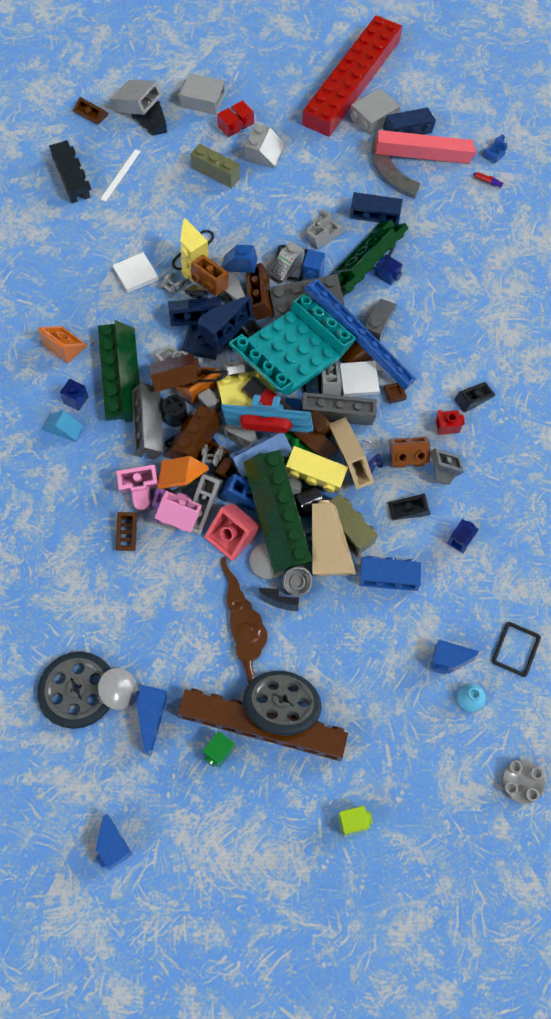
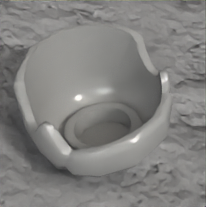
(297, 581)

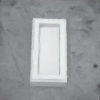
(234, 367)

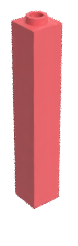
(425, 147)

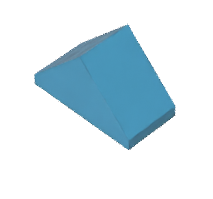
(63, 425)

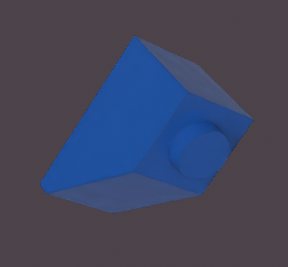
(240, 259)
(313, 264)
(450, 657)
(111, 845)

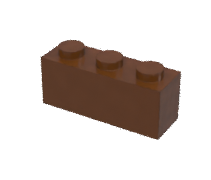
(259, 292)

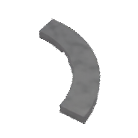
(391, 174)

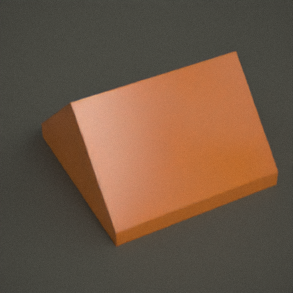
(61, 342)
(191, 390)
(180, 472)

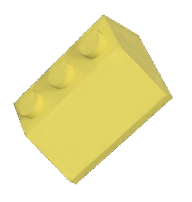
(192, 247)
(230, 388)
(315, 470)

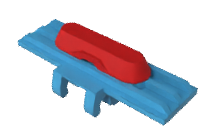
(267, 418)

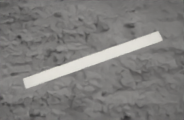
(120, 175)

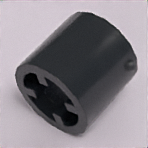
(174, 410)
(305, 500)

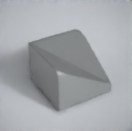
(209, 399)

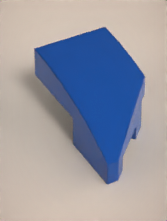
(497, 150)

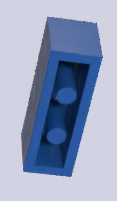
(390, 573)

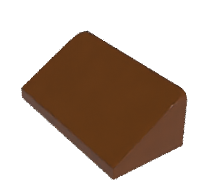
(90, 111)

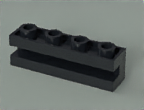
(70, 171)

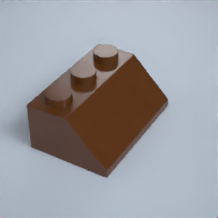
(194, 433)

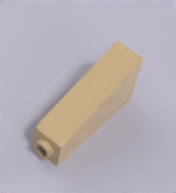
(351, 453)
(329, 543)

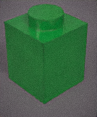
(218, 750)

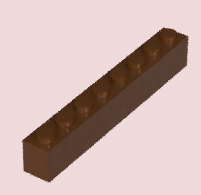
(232, 717)

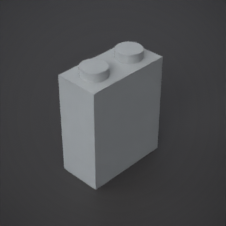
(202, 93)
(136, 97)
(372, 110)

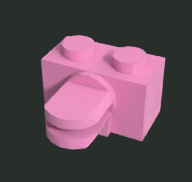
(139, 483)
(178, 511)

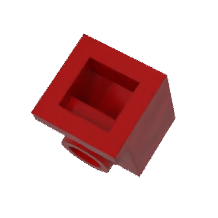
(449, 422)

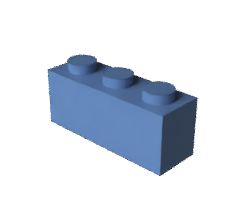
(268, 443)

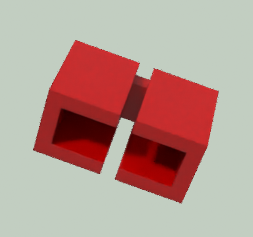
(232, 123)

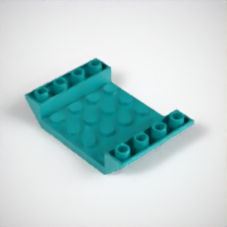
(295, 346)

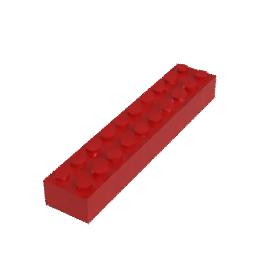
(351, 76)

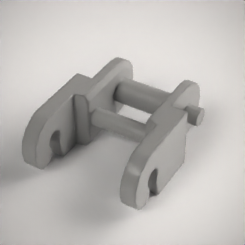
(175, 287)
(217, 456)

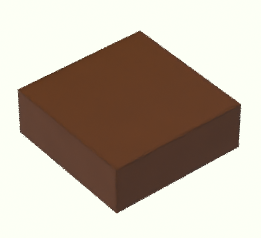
(394, 393)

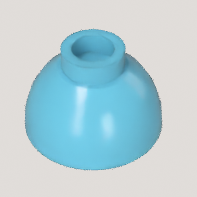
(471, 697)

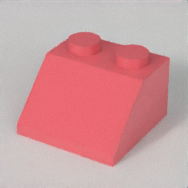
(232, 531)

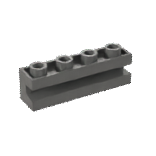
(335, 407)
(147, 421)

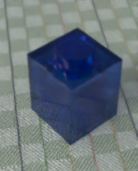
(388, 269)
(74, 394)
(463, 536)

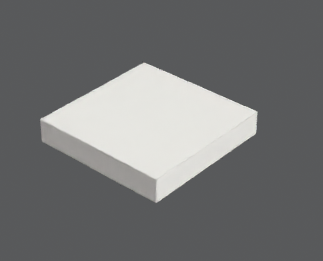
(135, 272)
(359, 378)

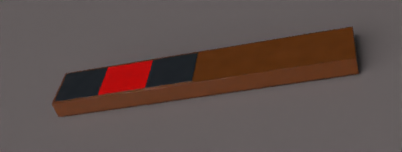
(313, 440)

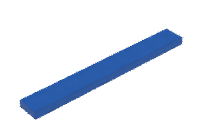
(363, 336)

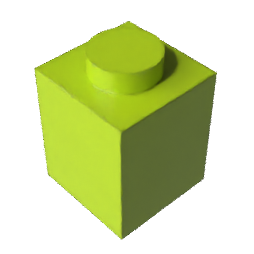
(355, 820)

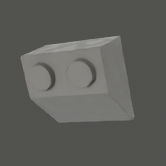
(263, 146)

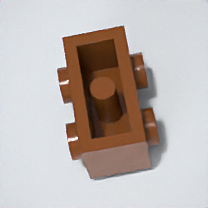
(209, 275)
(409, 451)

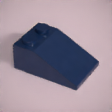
(225, 321)

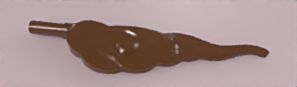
(245, 624)

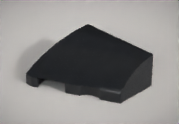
(153, 120)

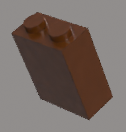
(175, 372)

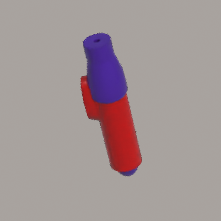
(488, 179)

